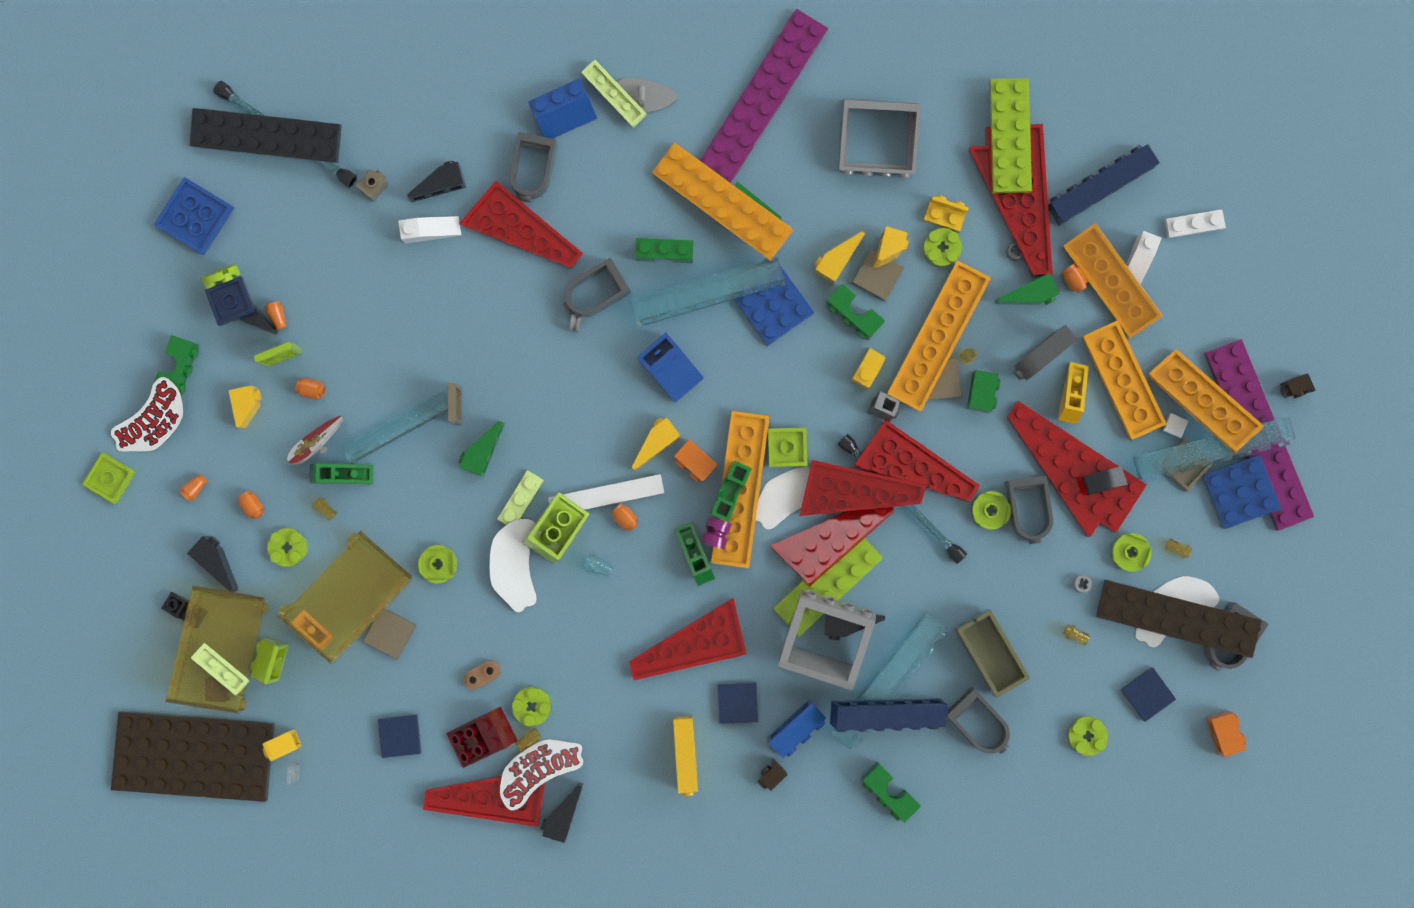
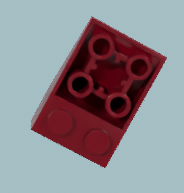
(482, 737)

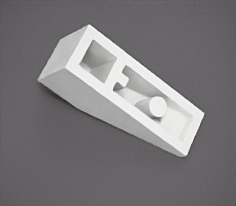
(429, 228)
(1142, 254)

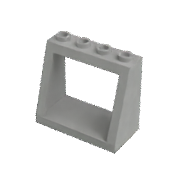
(884, 169)
(818, 665)

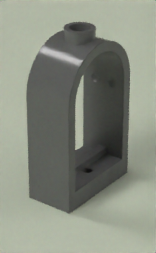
(536, 142)
(614, 275)
(1044, 353)
(1029, 483)
(1238, 660)
(962, 705)

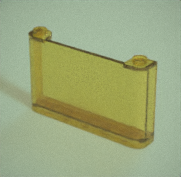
(345, 598)
(231, 628)

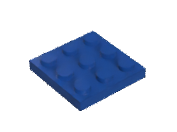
(194, 216)
(775, 310)
(1242, 491)

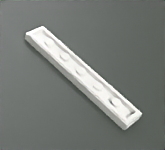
(616, 492)

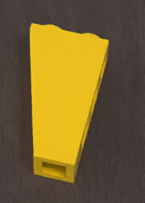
(685, 755)

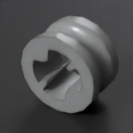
(575, 323)
(1076, 582)

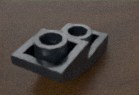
(1104, 480)
(176, 605)

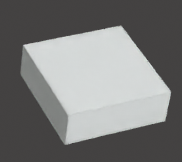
(1175, 425)

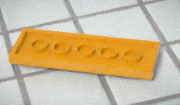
(1113, 280)
(1124, 380)
(1205, 401)

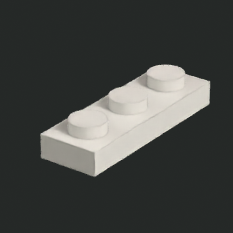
(1194, 224)

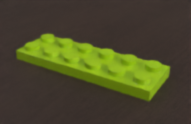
(1010, 135)
(833, 583)

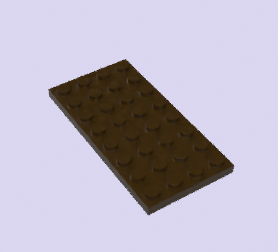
(191, 756)

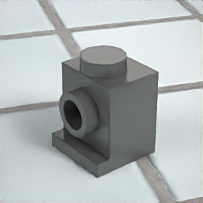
(890, 406)

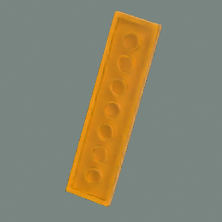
(722, 201)
(938, 336)
(747, 446)

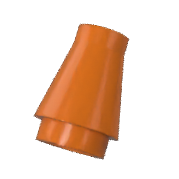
(276, 314)
(193, 487)

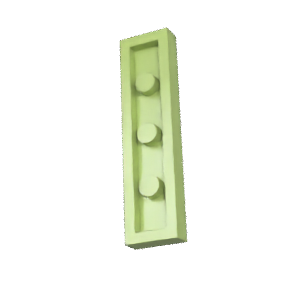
(614, 93)

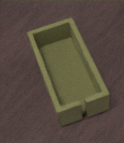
(991, 653)

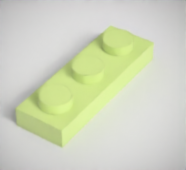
(521, 498)
(220, 669)

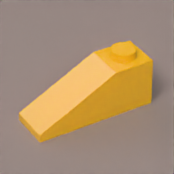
(835, 260)
(1073, 393)
(658, 439)

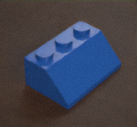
(562, 109)
(796, 729)

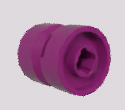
(716, 532)

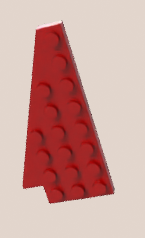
(1023, 213)
(1066, 462)

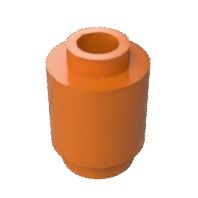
(1074, 278)
(310, 388)
(250, 505)
(625, 517)

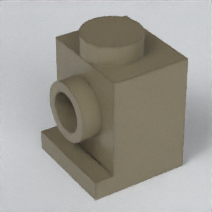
(372, 191)

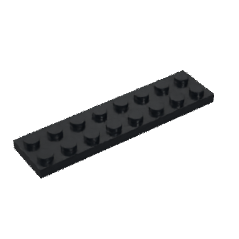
(265, 135)

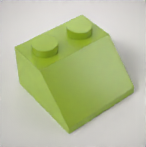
(269, 660)

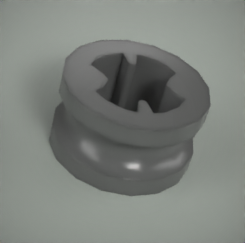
(1011, 256)

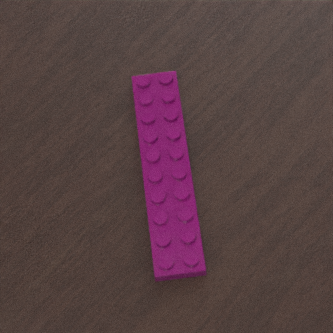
(764, 95)
(1237, 377)

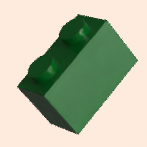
(983, 391)

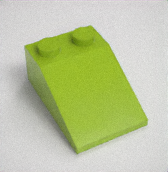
(556, 528)

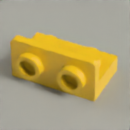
(945, 213)

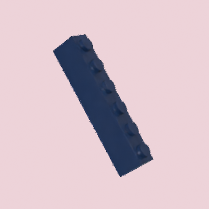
(1102, 185)
(888, 714)

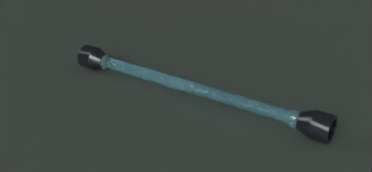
(225, 92)
(954, 551)

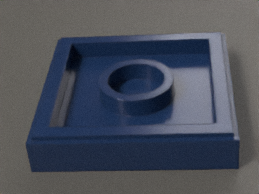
(230, 301)
(1148, 694)
(737, 703)
(399, 736)

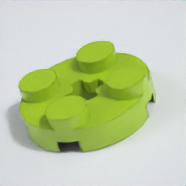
(950, 239)
(221, 275)
(999, 503)
(1120, 554)
(294, 555)
(430, 572)
(542, 708)
(1096, 743)

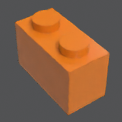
(695, 461)
(1226, 733)

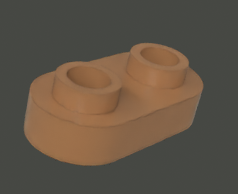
(481, 674)

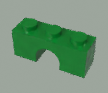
(667, 249)
(840, 303)
(184, 354)
(729, 491)
(902, 805)

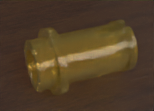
(963, 355)
(324, 508)
(1178, 548)
(1076, 634)
(528, 739)

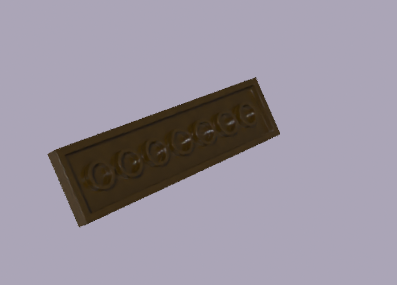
(1178, 618)

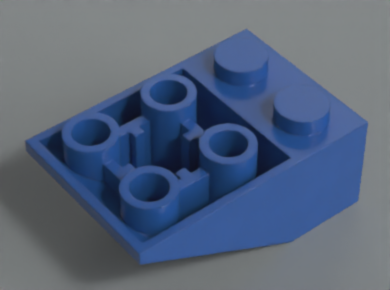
(670, 367)

